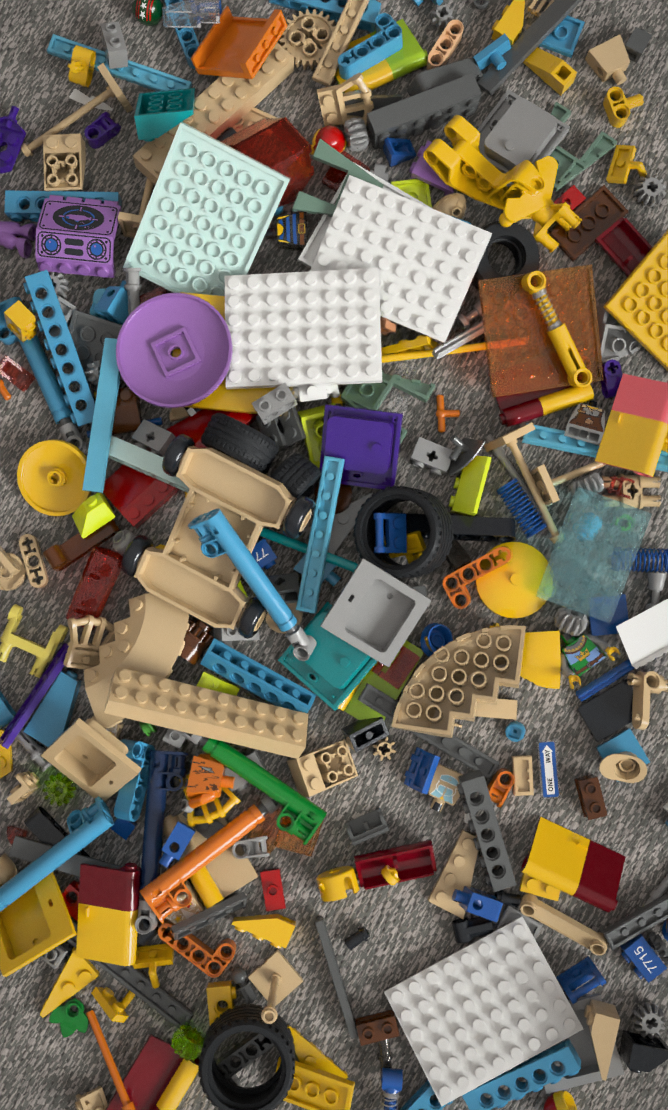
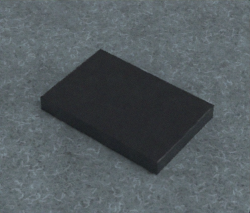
(608, 710)

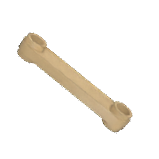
(534, 908)

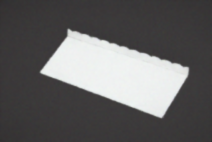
(646, 635)

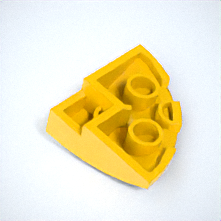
(542, 659)

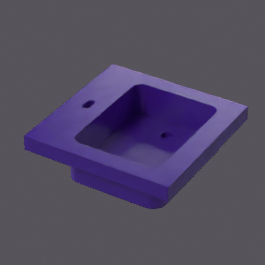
(366, 441)

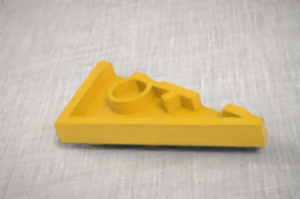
(420, 343)
(75, 975)
(313, 1056)

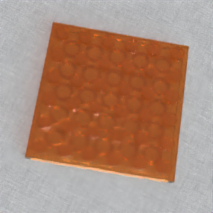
(517, 336)

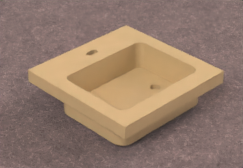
(92, 758)

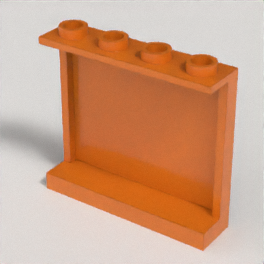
(238, 45)

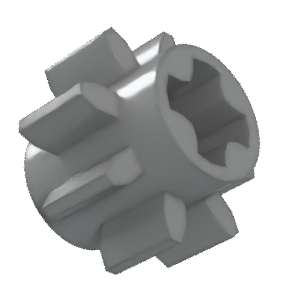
(441, 16)
(93, 371)

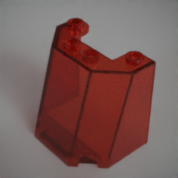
(280, 147)

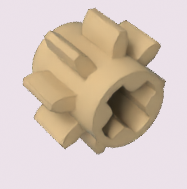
(386, 753)

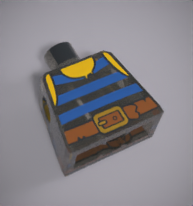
(290, 231)

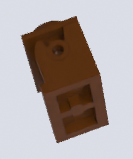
(590, 797)
(377, 1027)

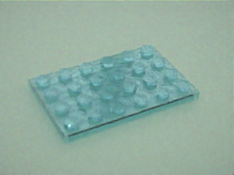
(593, 554)

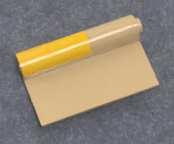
(223, 873)

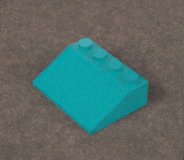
(162, 111)

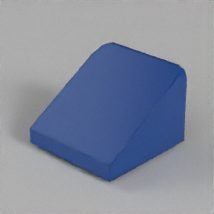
(124, 828)

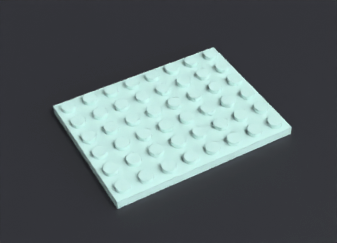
(204, 215)

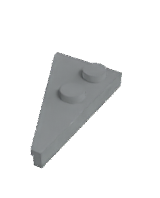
(344, 523)

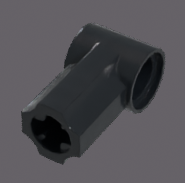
(468, 928)

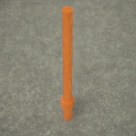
(127, 1105)

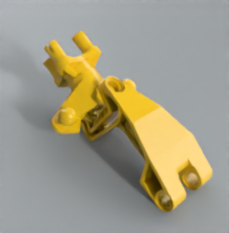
(476, 177)

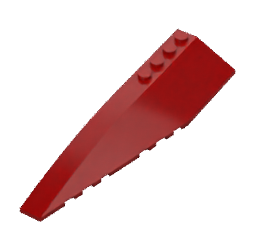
(141, 495)

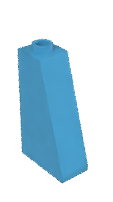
(55, 710)

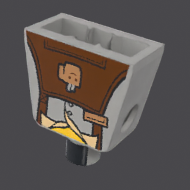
(587, 423)

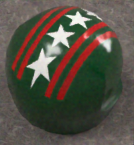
(147, 11)

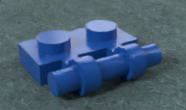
(421, 770)

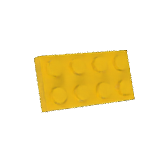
(318, 1089)

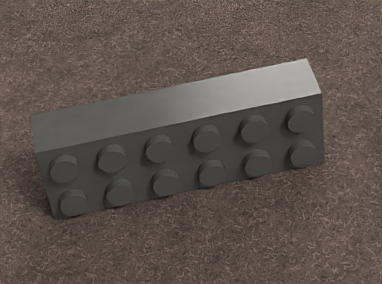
(423, 111)

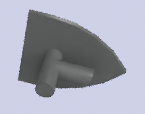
(463, 453)

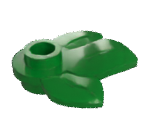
(70, 1019)

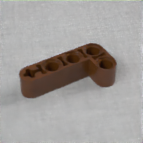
(76, 547)

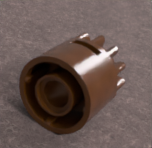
(196, 641)

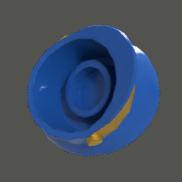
(434, 637)

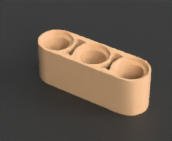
(446, 39)

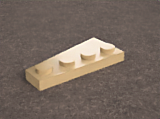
(455, 874)

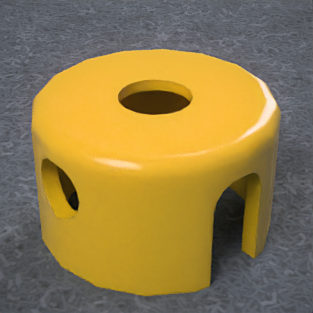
(335, 882)

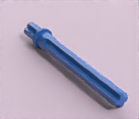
(604, 680)

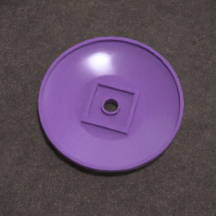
(158, 329)

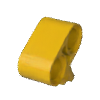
(82, 66)
(620, 106)

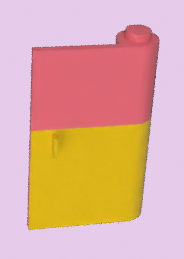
(636, 426)

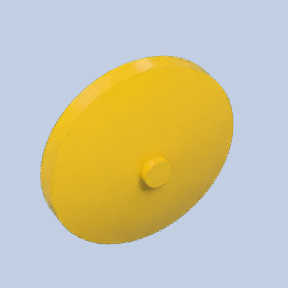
(53, 477)
(513, 587)

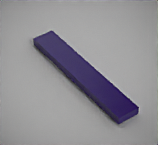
(34, 698)

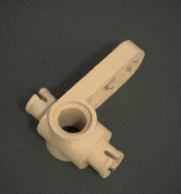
(641, 695)

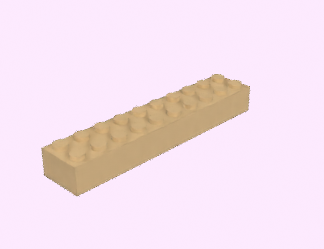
(219, 108)
(206, 713)

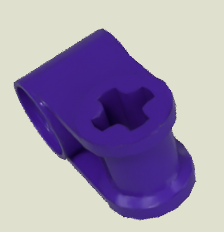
(103, 128)
(611, 379)

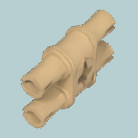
(637, 499)

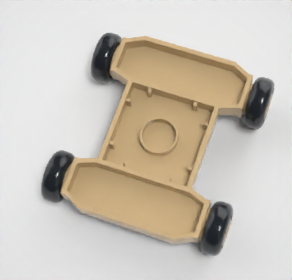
(181, 571)

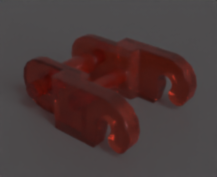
(621, 480)

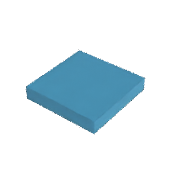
(564, 36)
(620, 743)

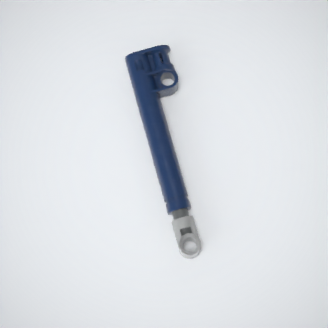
(162, 770)

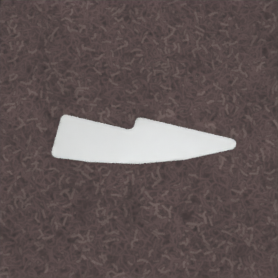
(82, 98)

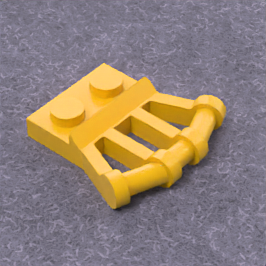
(210, 817)

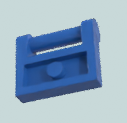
(394, 530)
(578, 975)

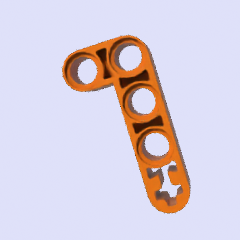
(478, 571)
(194, 944)

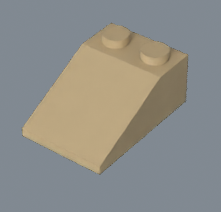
(603, 1029)

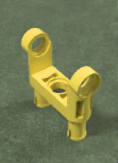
(43, 654)

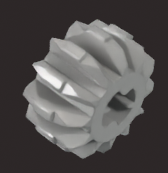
(356, 134)
(649, 190)
(61, 285)
(590, 482)
(570, 621)
(649, 1012)

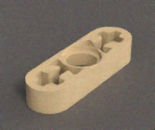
(32, 575)

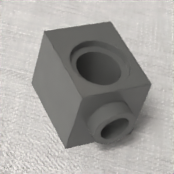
(637, 43)

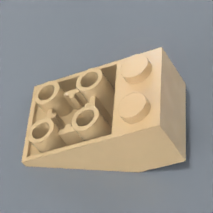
(64, 162)
(322, 768)

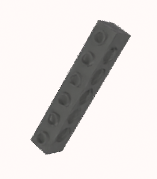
(503, 876)

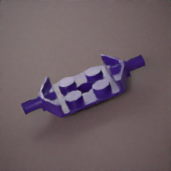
(12, 136)

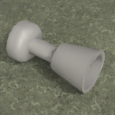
(464, 320)
(656, 584)

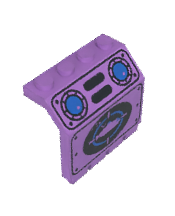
(77, 236)

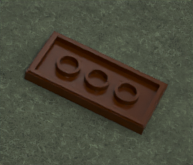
(597, 215)

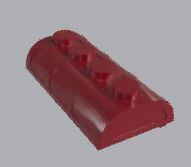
(624, 245)
(409, 860)

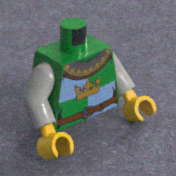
(582, 654)

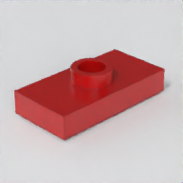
(572, 197)
(273, 889)

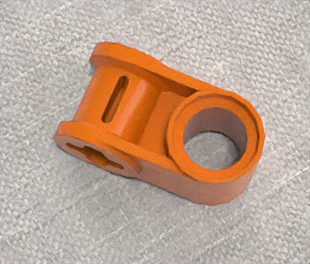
(500, 789)

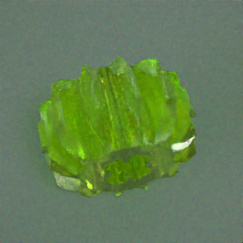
(54, 794)
(187, 1042)

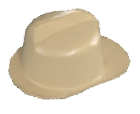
(623, 767)

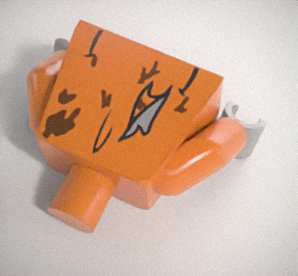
(205, 781)

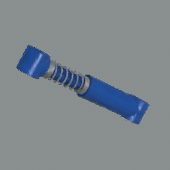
(391, 1085)

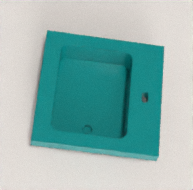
(333, 663)

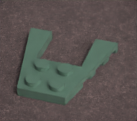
(328, 155)
(569, 165)
(373, 394)

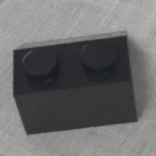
(642, 1052)

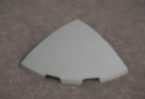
(614, 338)

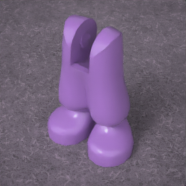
(9, 239)

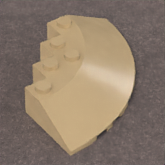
(143, 643)
(458, 678)

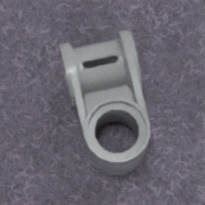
(252, 848)

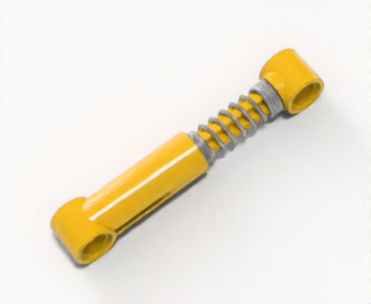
(557, 331)

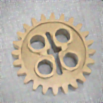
(308, 37)

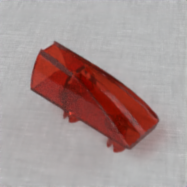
(95, 583)

